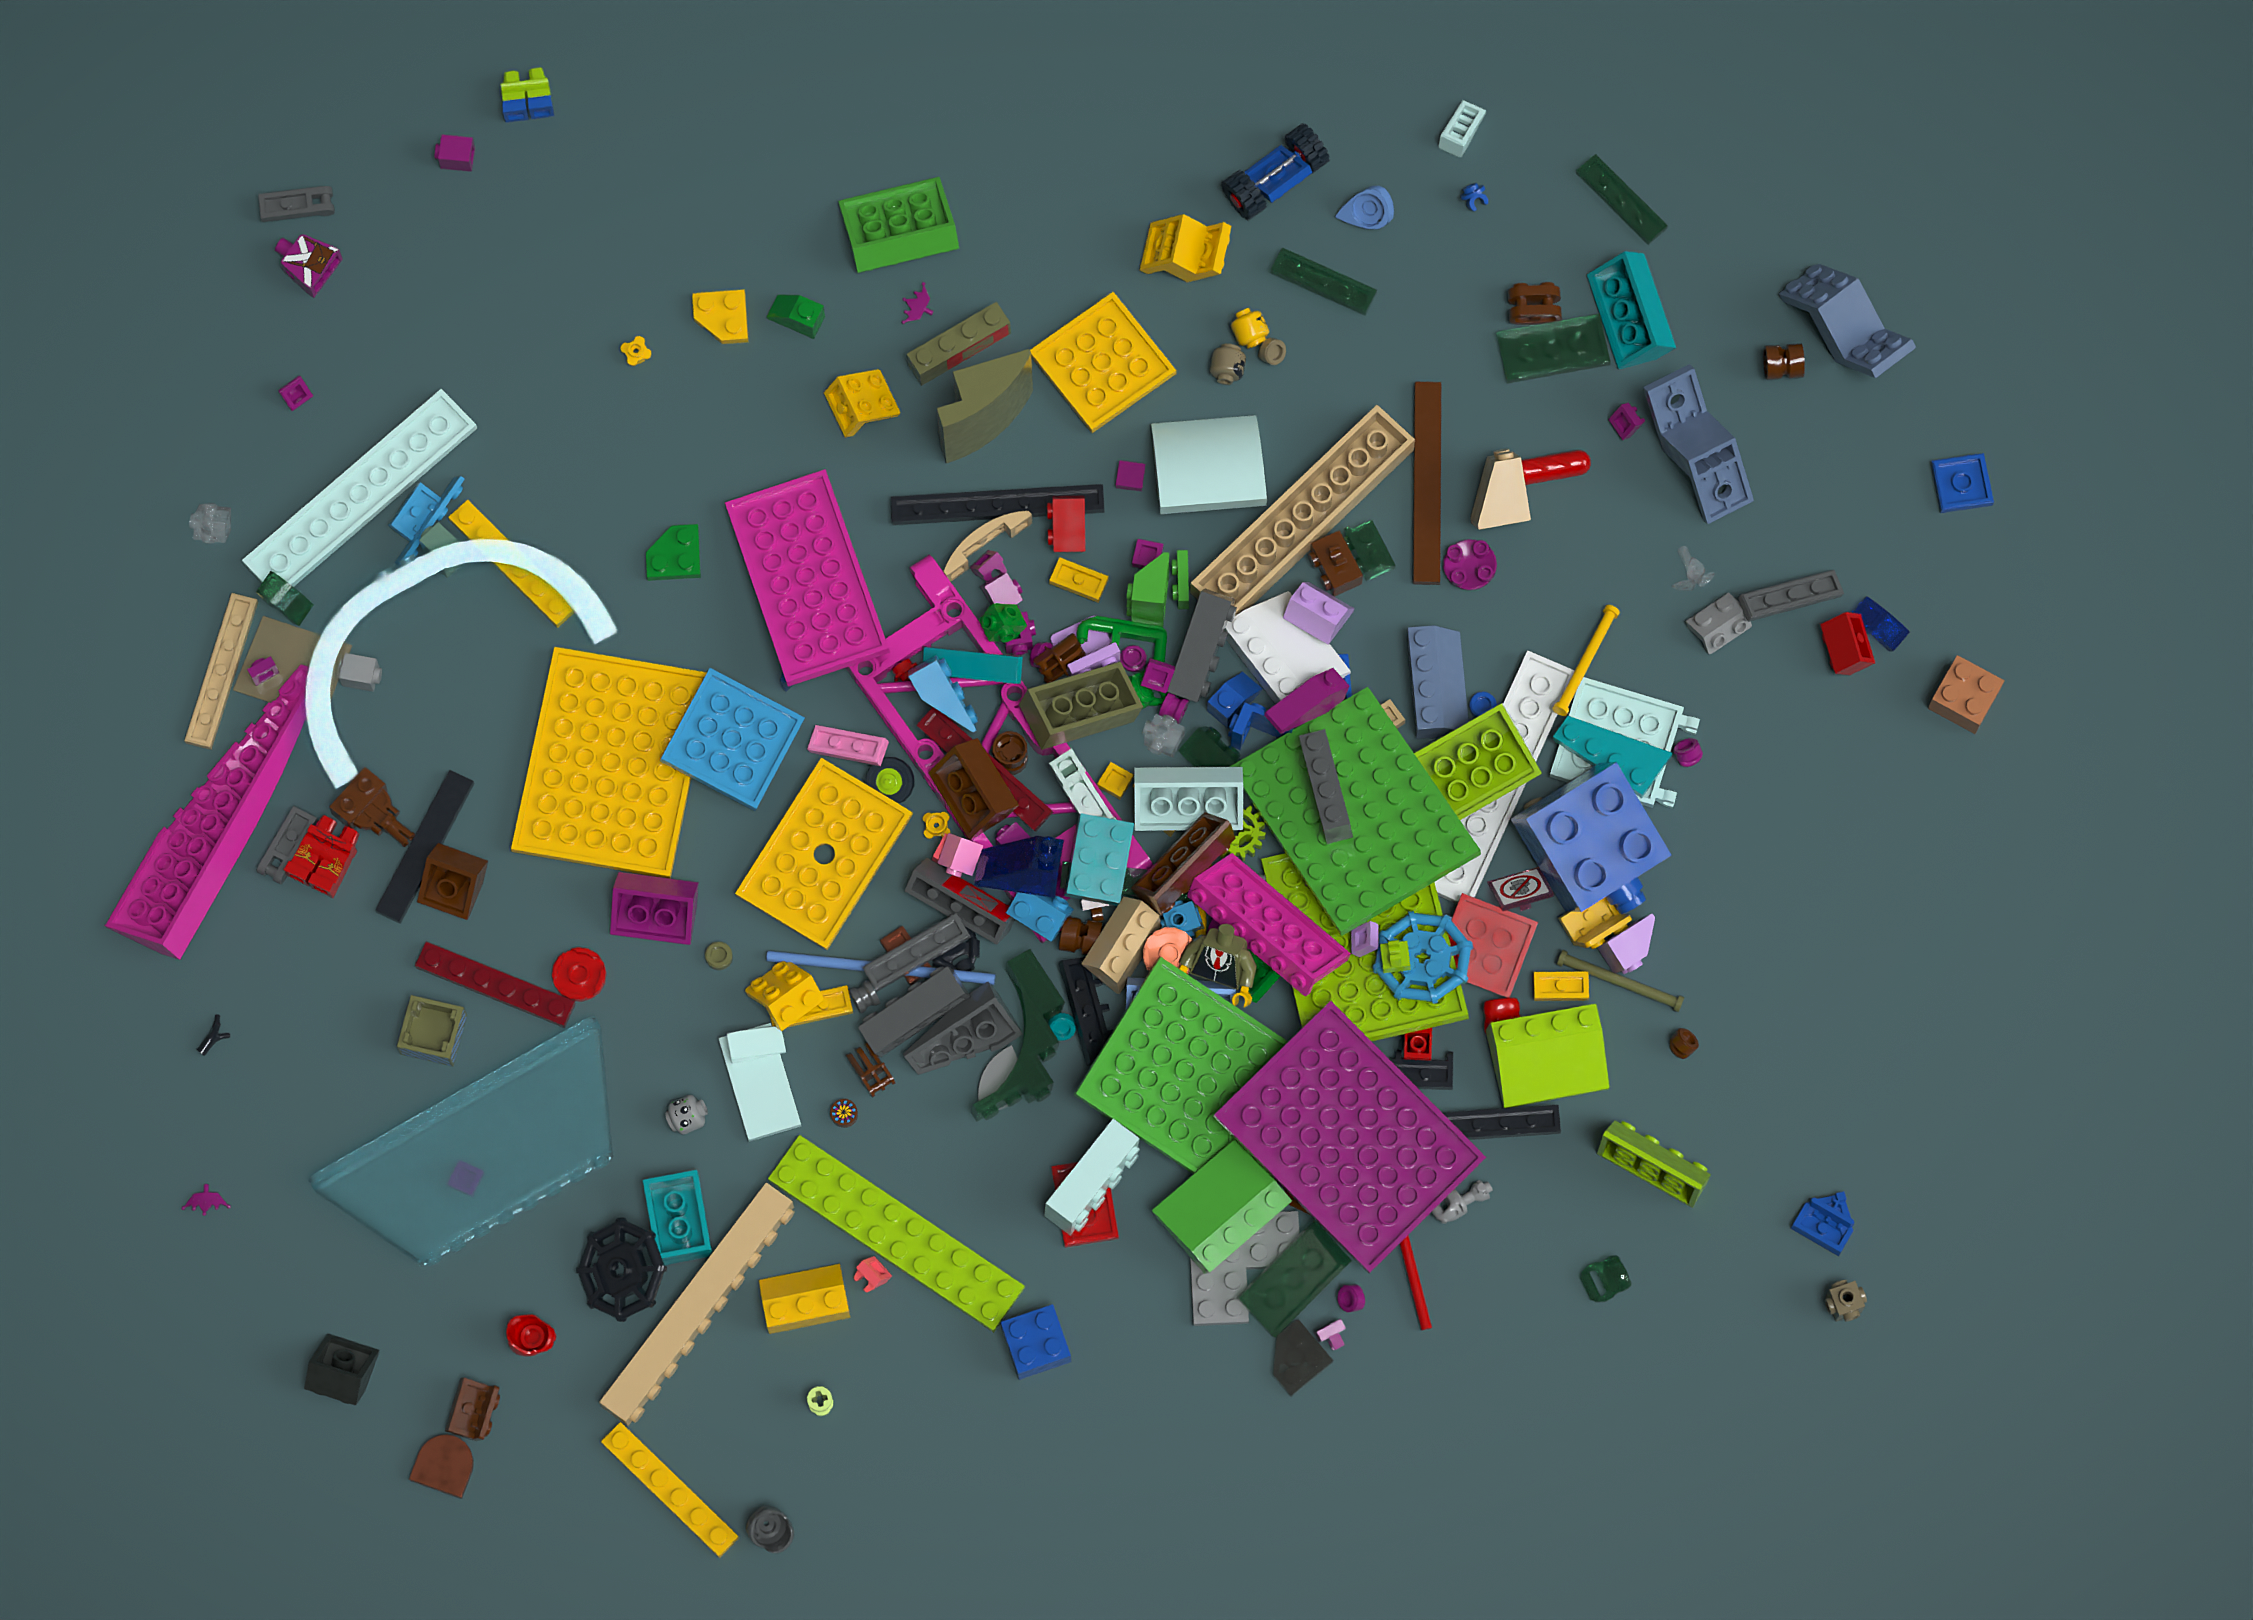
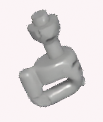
(1458, 1204)

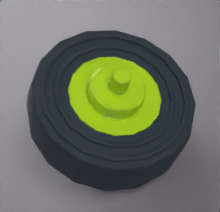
(892, 779)

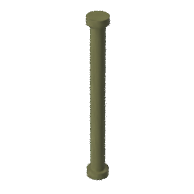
(1621, 981)

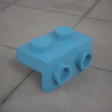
(1040, 913)

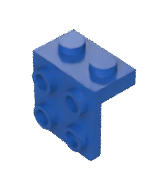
(1253, 717)

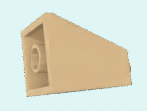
(1501, 492)

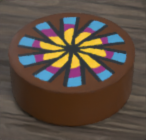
(844, 1113)

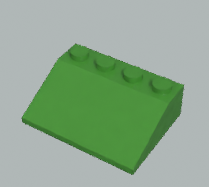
(899, 224)
(1221, 1206)

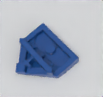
(1826, 1222)

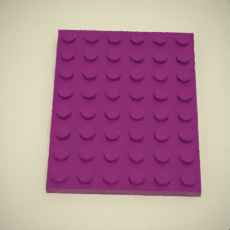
(1349, 1136)

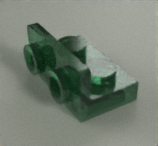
(1368, 550)
(1208, 750)

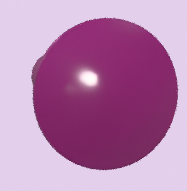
(1470, 564)

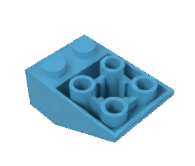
(936, 688)

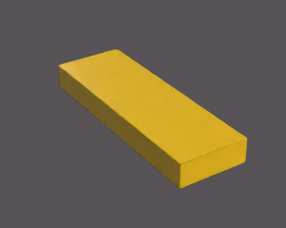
(835, 1004)

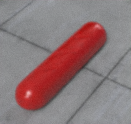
(1555, 466)

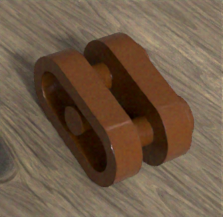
(1534, 303)

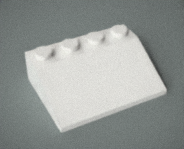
(1277, 650)

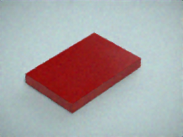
(1101, 1223)

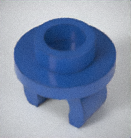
(1472, 192)

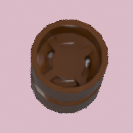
(1783, 361)
(1011, 751)
(1073, 929)

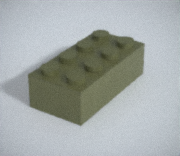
(1080, 705)

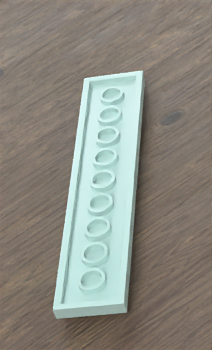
(362, 491)

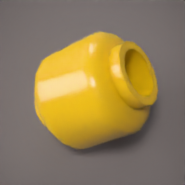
(1249, 328)

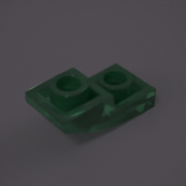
(285, 598)

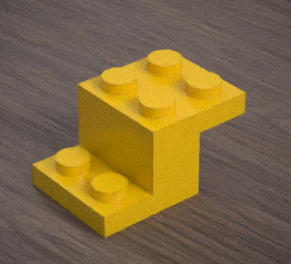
(1185, 248)

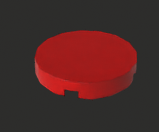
(579, 974)

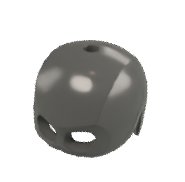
(774, 1535)

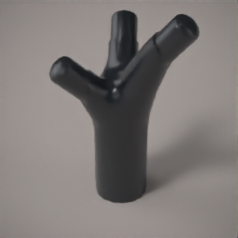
(212, 1037)

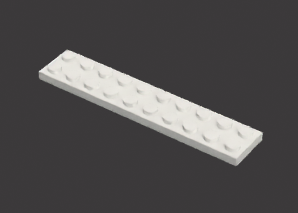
(1530, 705)

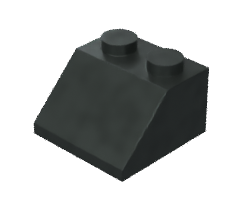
(340, 1369)

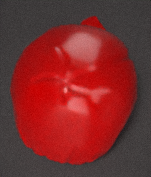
(529, 1335)

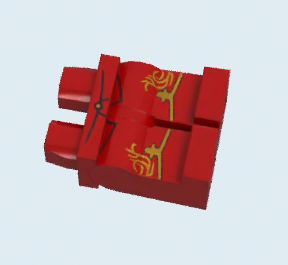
(323, 857)

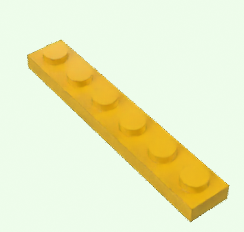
(540, 593)
(670, 1489)

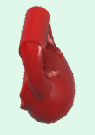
(1500, 1010)

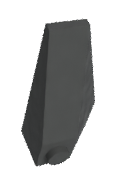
(967, 1029)

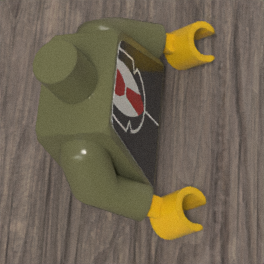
(1222, 959)

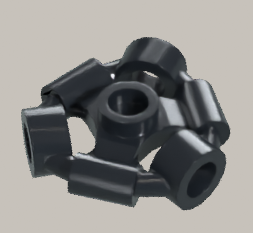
(971, 949)

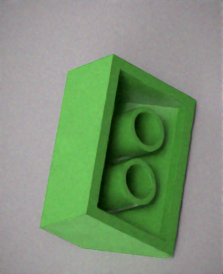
(1149, 592)

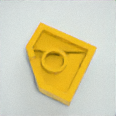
(722, 315)

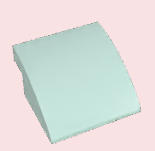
(1208, 464)

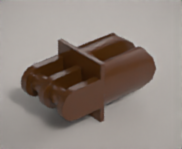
(1061, 655)
(872, 1071)

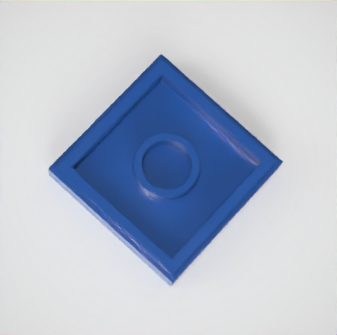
(1962, 483)

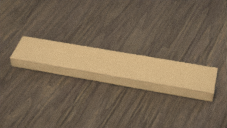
(221, 671)

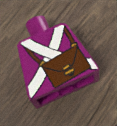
(308, 262)

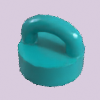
(1062, 1026)

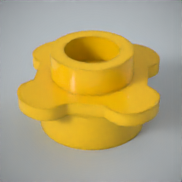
(639, 357)
(931, 819)

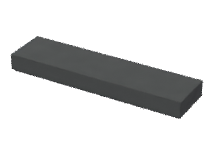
(1791, 595)
(916, 952)

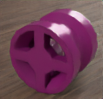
(1174, 707)

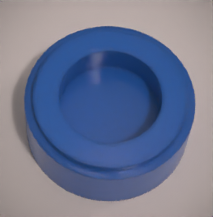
(1481, 703)

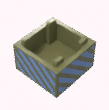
(432, 1030)

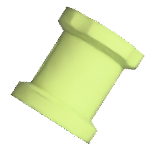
(828, 1403)

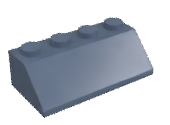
(1436, 680)

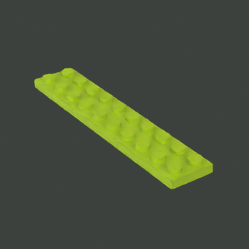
(896, 1233)

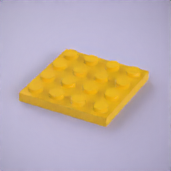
(1102, 362)

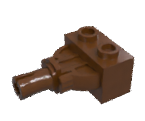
(366, 805)

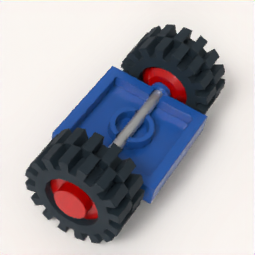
(1276, 172)

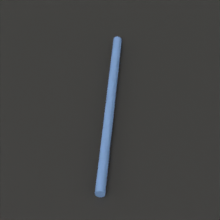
(851, 964)

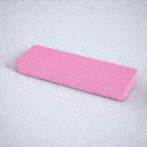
(848, 745)

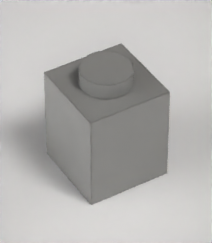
(360, 672)

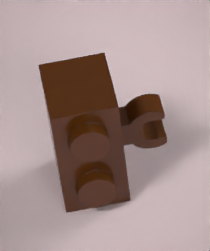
(1335, 564)

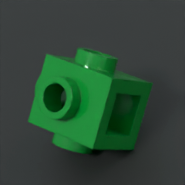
(1002, 622)

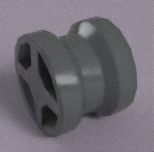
(864, 996)

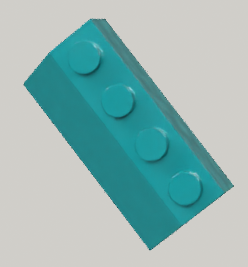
(1631, 310)

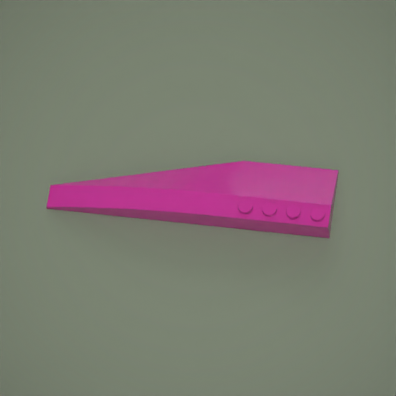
(207, 837)

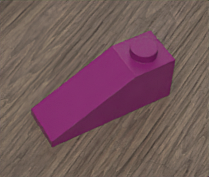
(1308, 701)

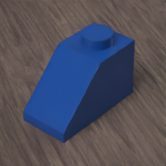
(1231, 698)

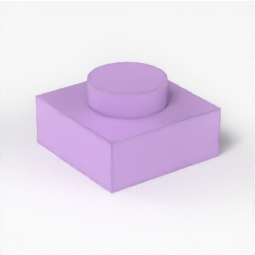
(1364, 939)

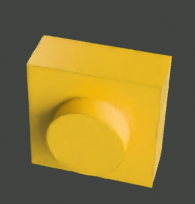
(1115, 780)

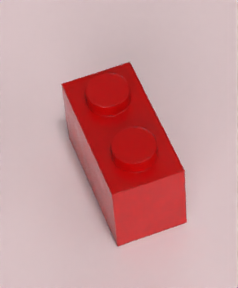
(1068, 523)
(1847, 643)

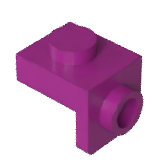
(1024, 643)

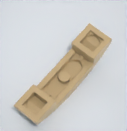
(1011, 523)

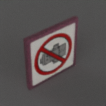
(1520, 889)

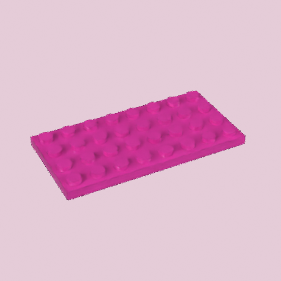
(807, 578)

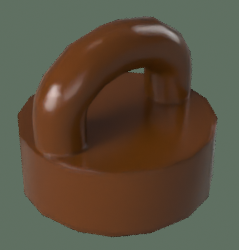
(1683, 1043)

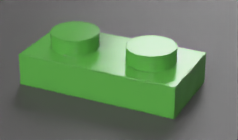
(1180, 568)

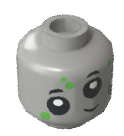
(686, 1114)

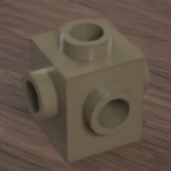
(1842, 1309)

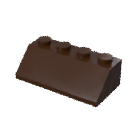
(1183, 862)

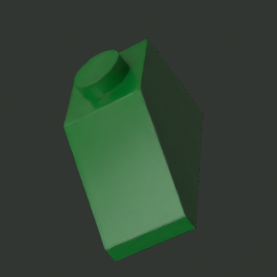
(797, 314)

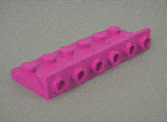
(1268, 923)

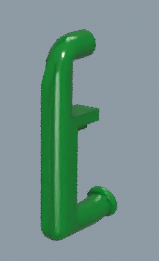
(1125, 629)

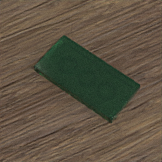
(1553, 348)
(1294, 1279)

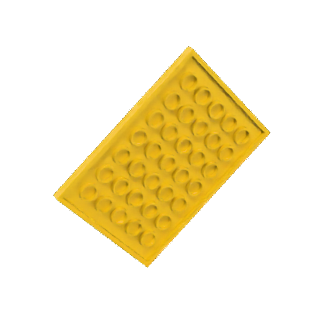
(596, 764)

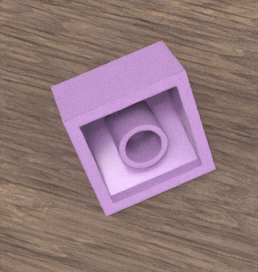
(1317, 612)
(1626, 949)

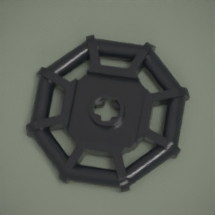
(634, 1274)

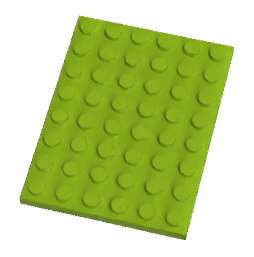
(1354, 985)

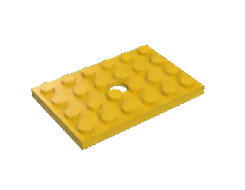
(834, 812)

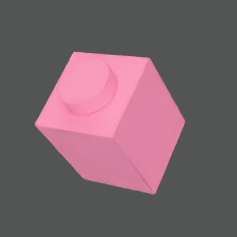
(959, 855)

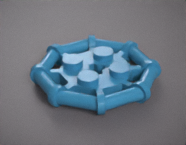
(1432, 969)

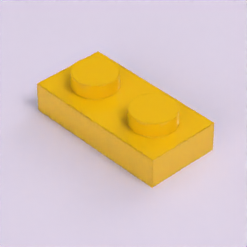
(1078, 580)
(1561, 986)

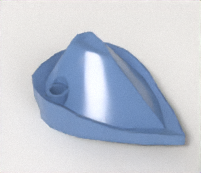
(1367, 208)

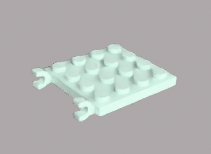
(1629, 715)

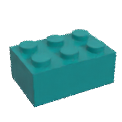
(1099, 859)
(678, 1217)

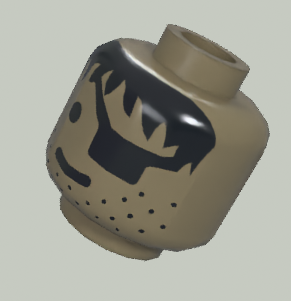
(1227, 364)

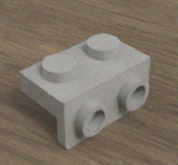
(1719, 623)

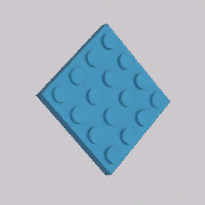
(732, 739)

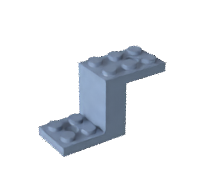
(1847, 320)
(1698, 443)

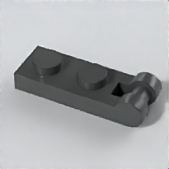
(296, 203)
(286, 843)

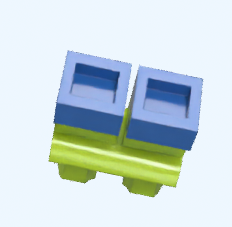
(516, 92)

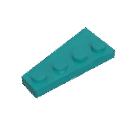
(1596, 745)

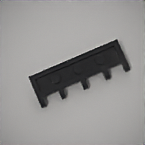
(1085, 1007)
(1427, 1074)

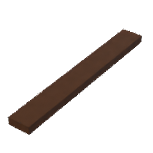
(1427, 483)

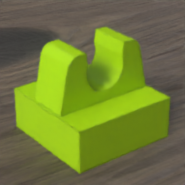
(1395, 956)

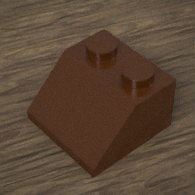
(452, 881)

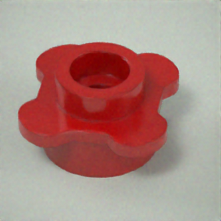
(901, 670)

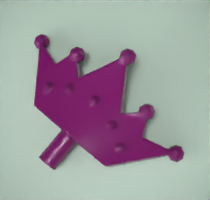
(918, 305)
(205, 1200)

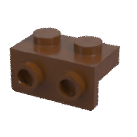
(473, 1410)

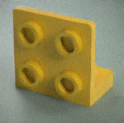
(860, 400)

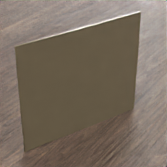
(288, 649)

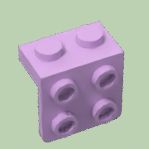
(1097, 650)

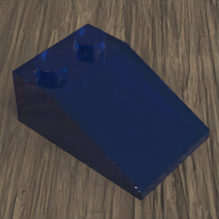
(1022, 866)

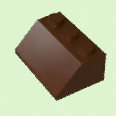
(973, 788)

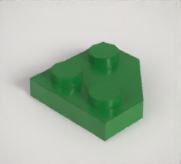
(675, 554)

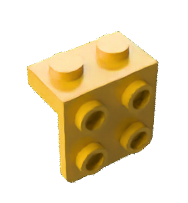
(1594, 924)
(785, 993)

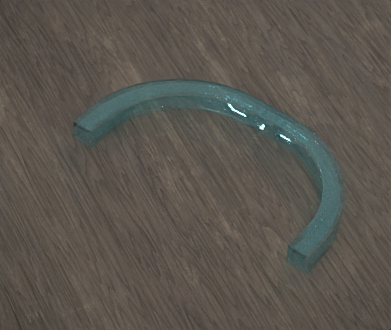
(317, 706)

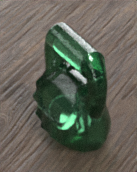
(1612, 1275)

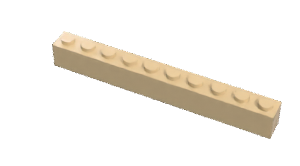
(697, 1304)

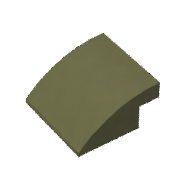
(985, 403)

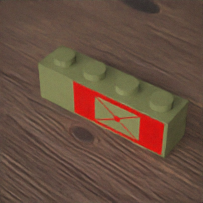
(958, 343)

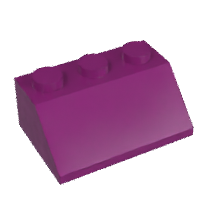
(654, 908)

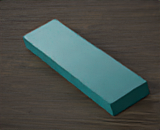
(979, 665)

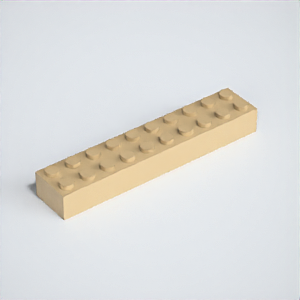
(1307, 510)

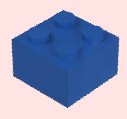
(1036, 1342)

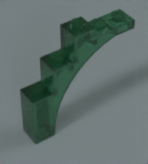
(1039, 1003)

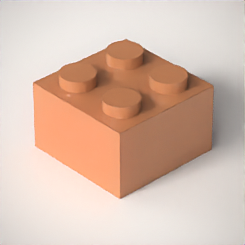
(1966, 694)

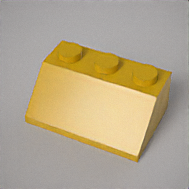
(804, 1298)

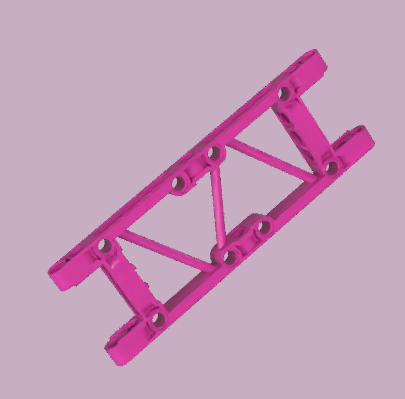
(924, 632)

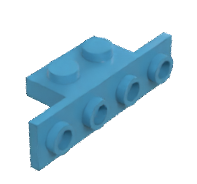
(420, 512)

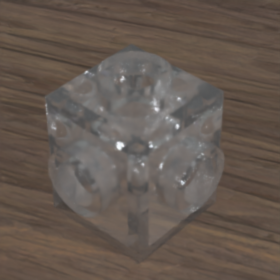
(211, 523)
(1163, 735)

